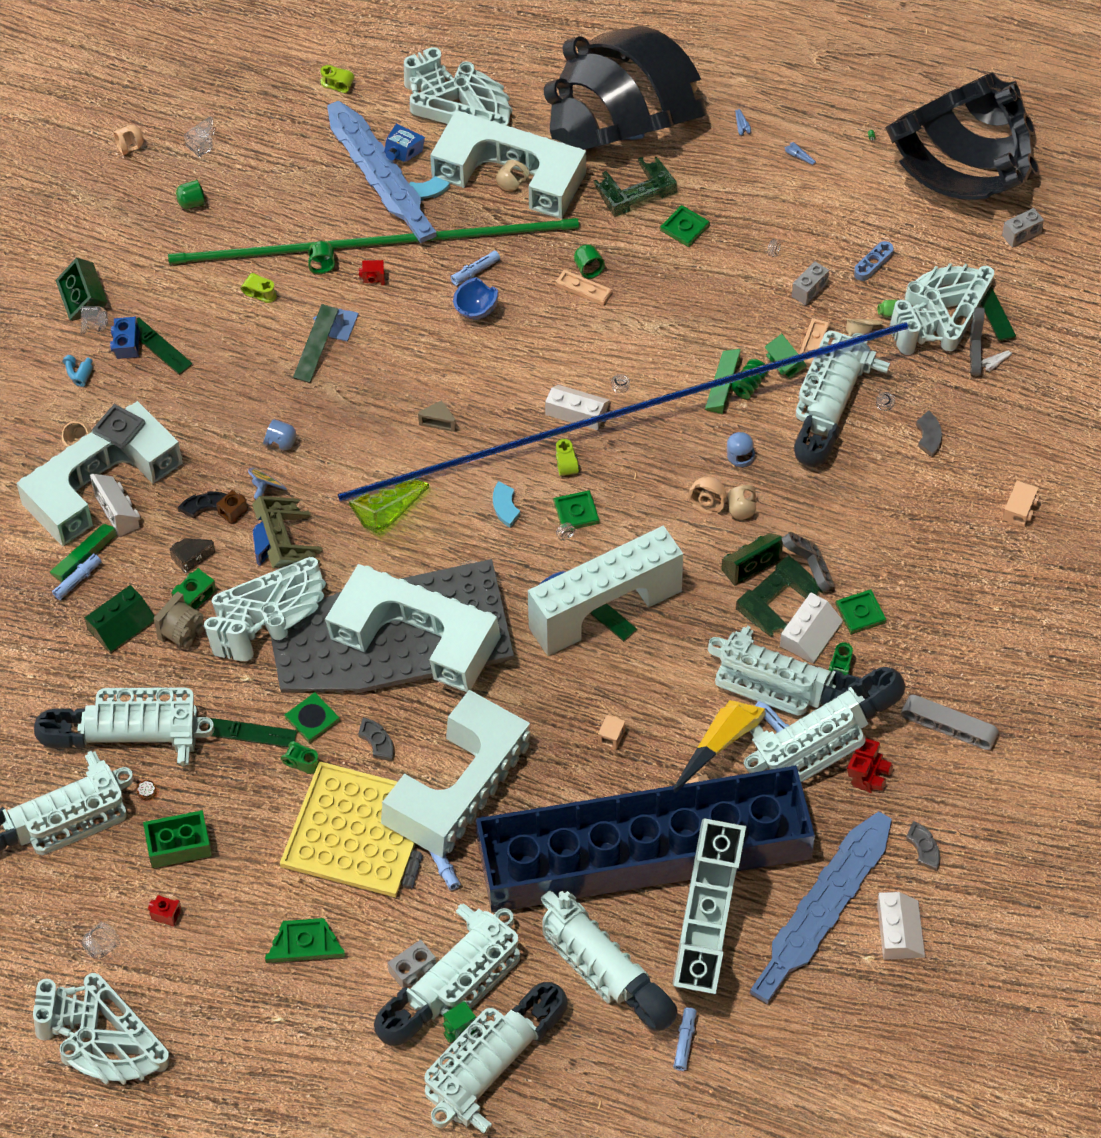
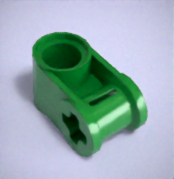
(840, 662)
(298, 757)

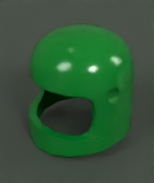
(190, 195)
(321, 252)
(586, 255)

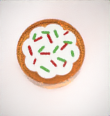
(146, 790)

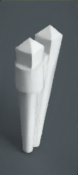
(995, 360)

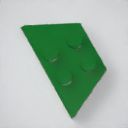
(304, 941)

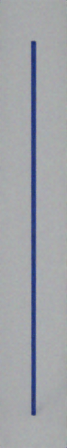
(622, 411)

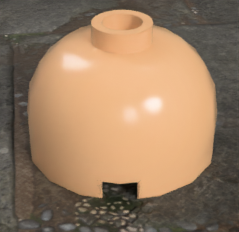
(707, 495)

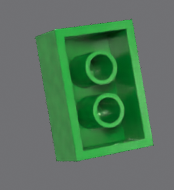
(177, 839)

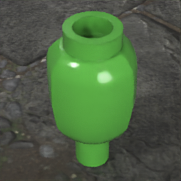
(886, 308)

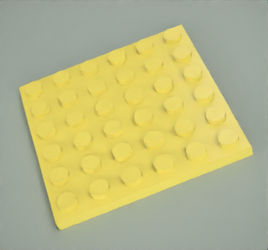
(343, 835)

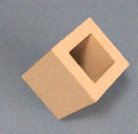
(611, 732)

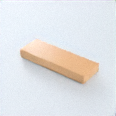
(583, 287)
(814, 337)

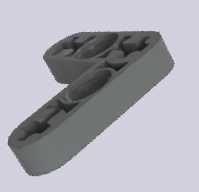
(975, 341)
(814, 557)

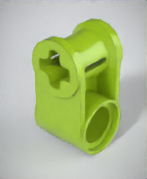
(338, 78)
(259, 288)
(566, 458)

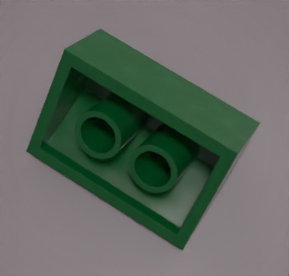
(80, 287)
(752, 558)
(119, 619)

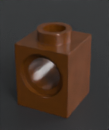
(227, 509)

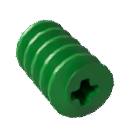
(745, 387)

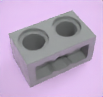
(1022, 227)
(810, 283)
(408, 961)

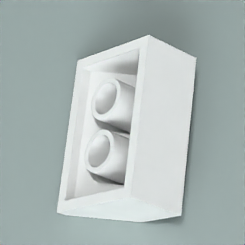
(574, 405)
(115, 504)
(811, 628)
(900, 926)

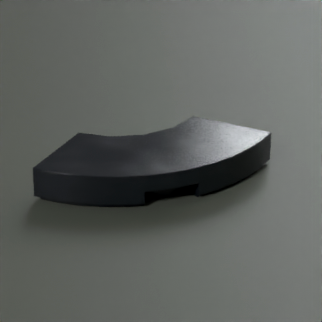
(198, 504)

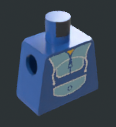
(403, 143)

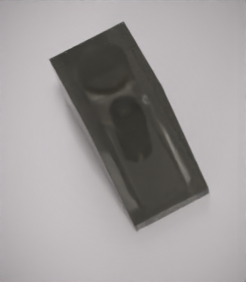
(191, 552)

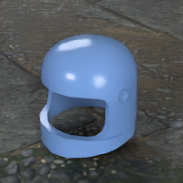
(281, 433)
(740, 444)

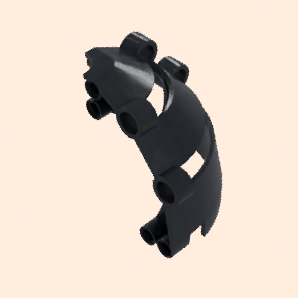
(598, 70)
(989, 102)

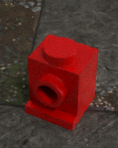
(372, 271)
(167, 914)

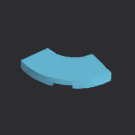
(431, 188)
(503, 504)

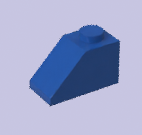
(261, 543)

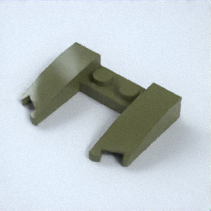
(272, 513)

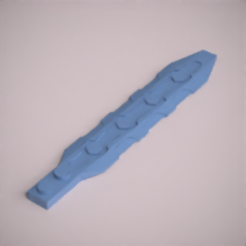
(379, 171)
(822, 905)

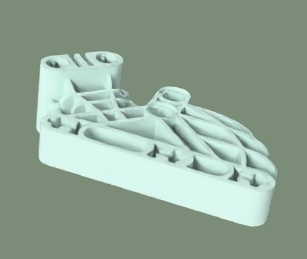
(475, 90)
(925, 293)
(270, 600)
(56, 1010)

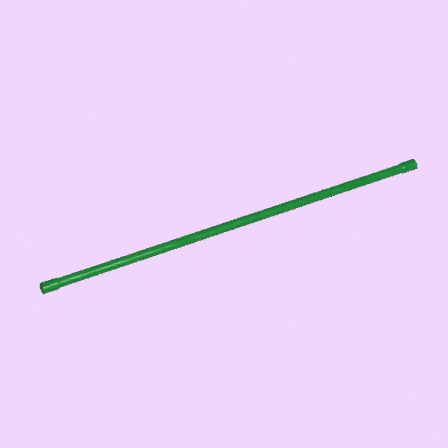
(564, 224)

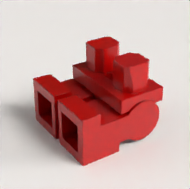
(867, 766)

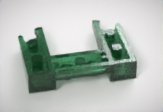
(619, 200)
(755, 602)

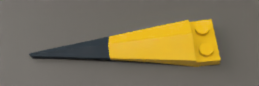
(728, 726)

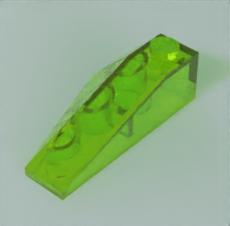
(385, 507)

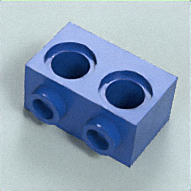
(125, 337)

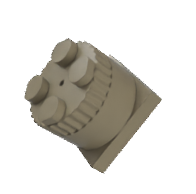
(178, 622)

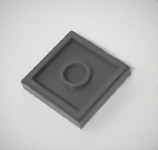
(118, 426)

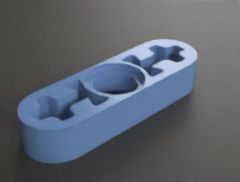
(873, 254)

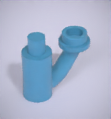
(80, 377)

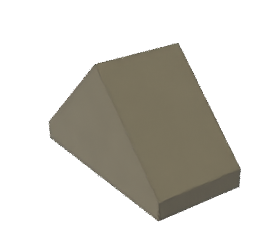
(437, 417)

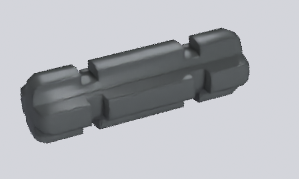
(412, 869)

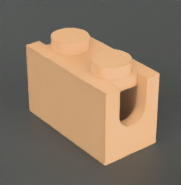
(1020, 504)

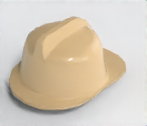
(860, 325)

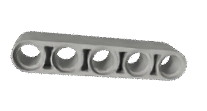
(949, 722)

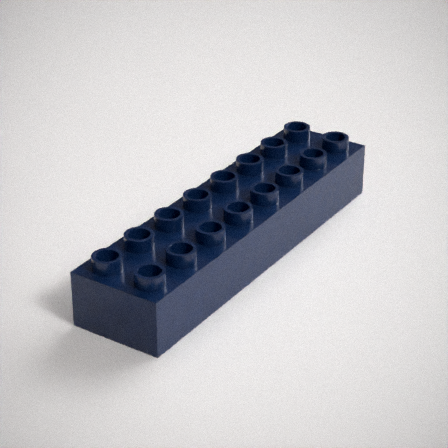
(639, 837)

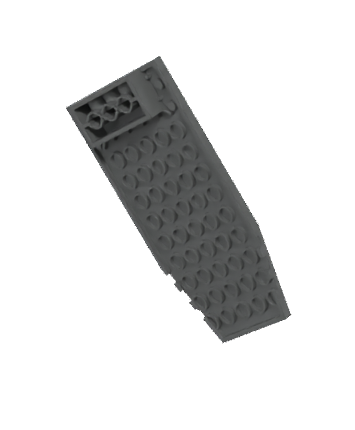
(398, 651)

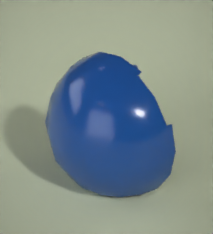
(475, 299)

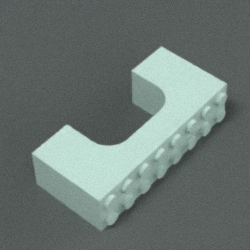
(475, 140)
(51, 489)
(646, 564)
(378, 598)
(441, 816)
(708, 906)

